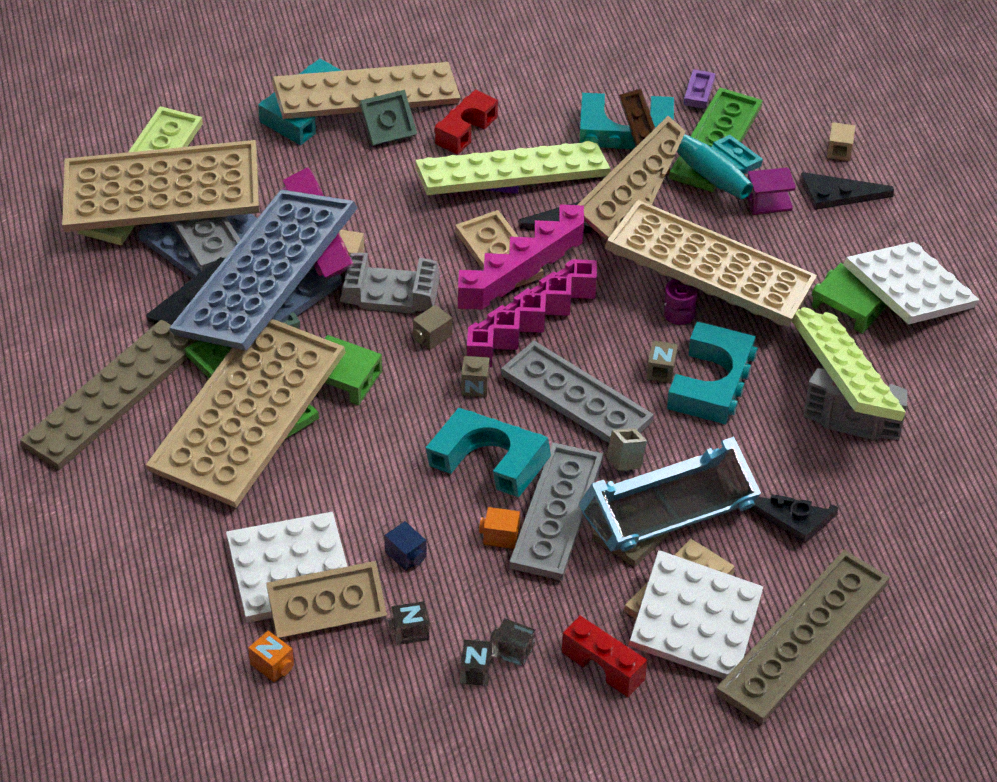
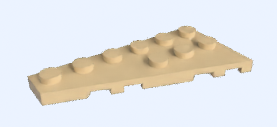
(633, 179)

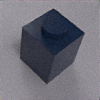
(405, 546)

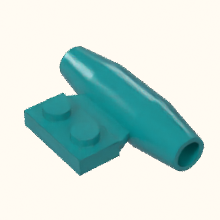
(721, 163)

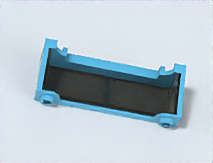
(670, 497)

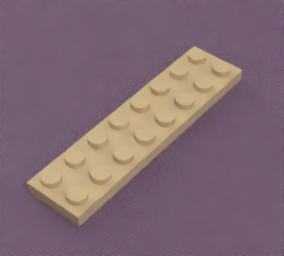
(342, 90)

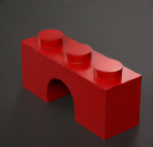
(455, 129)
(623, 666)

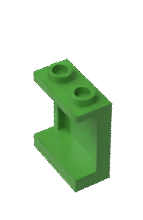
(849, 295)
(356, 370)

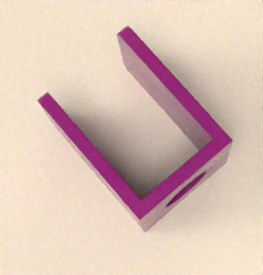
(770, 190)

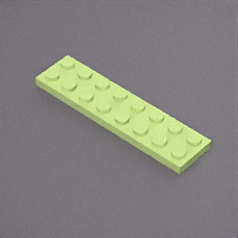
(164, 131)
(511, 167)
(847, 365)

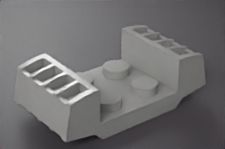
(391, 288)
(832, 410)

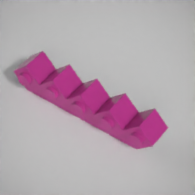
(335, 257)
(524, 259)
(530, 307)

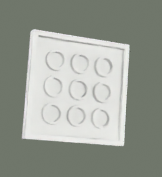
(911, 282)
(279, 553)
(695, 615)

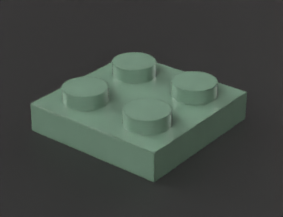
(388, 118)

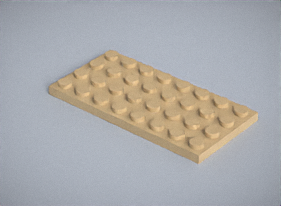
(160, 186)
(711, 262)
(245, 412)

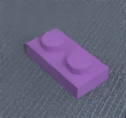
(699, 89)

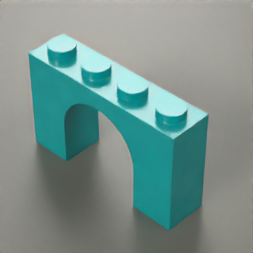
(295, 129)
(607, 134)
(714, 398)
(470, 431)

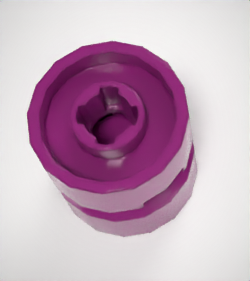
(680, 302)

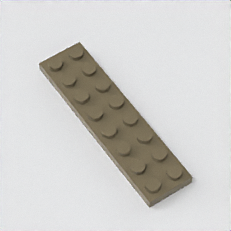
(107, 396)
(802, 636)

